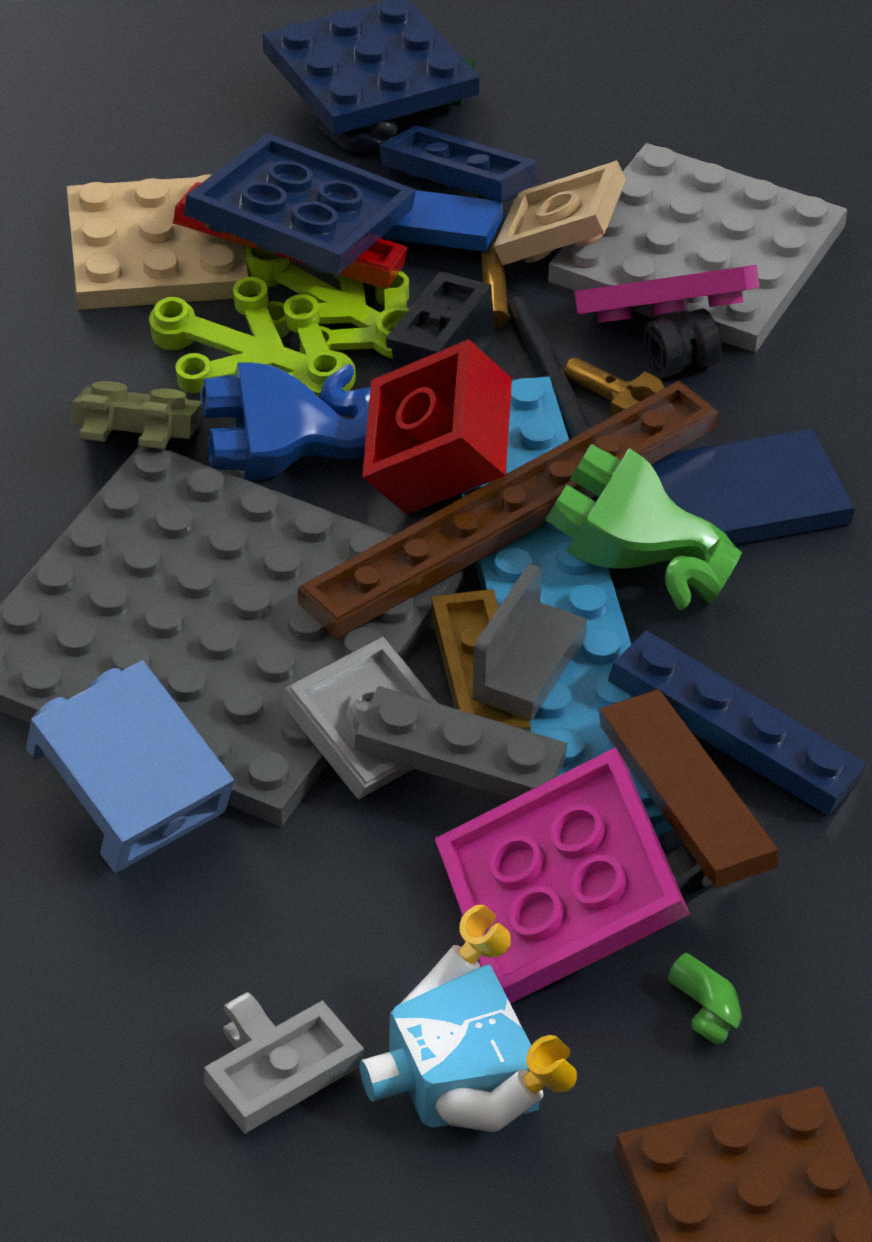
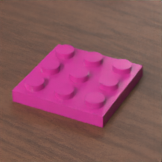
(564, 873)

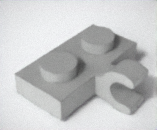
(278, 1063)

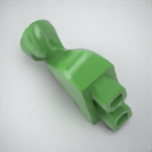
(641, 526)

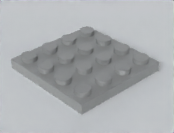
(703, 218)

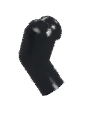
(364, 138)

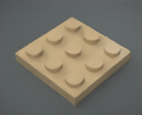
(135, 253)

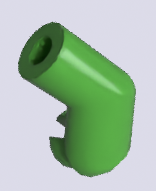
(713, 992)

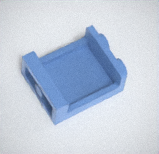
(131, 762)

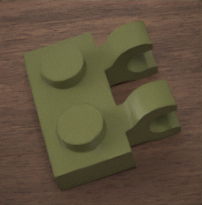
(157, 415)

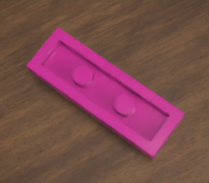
(668, 293)

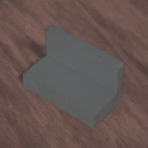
(524, 649)

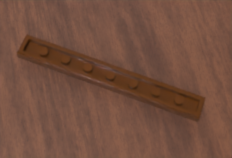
(495, 513)

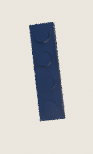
(740, 723)

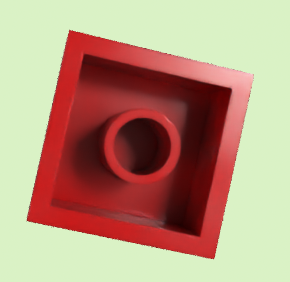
(437, 427)

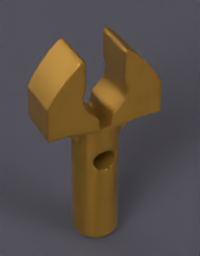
(620, 392)

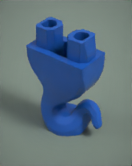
(282, 419)

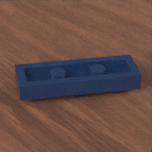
(459, 163)

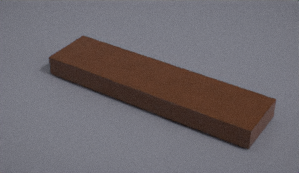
(689, 789)

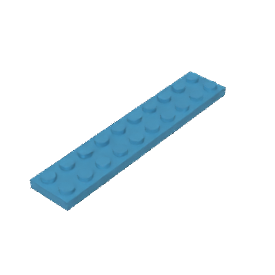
(567, 584)

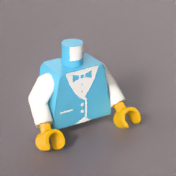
(462, 1044)

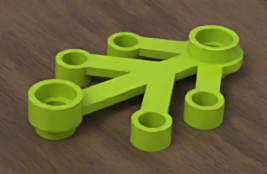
(334, 305)
(177, 327)

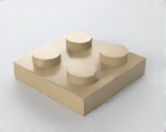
(560, 214)

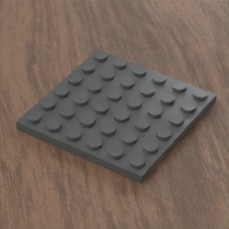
(204, 590)

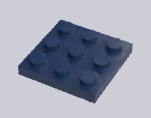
(370, 65)
(300, 204)

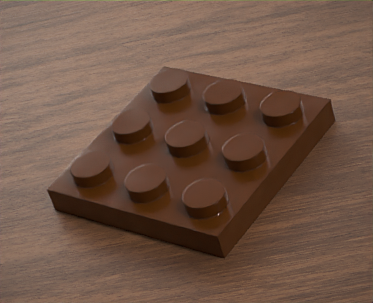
(749, 1174)

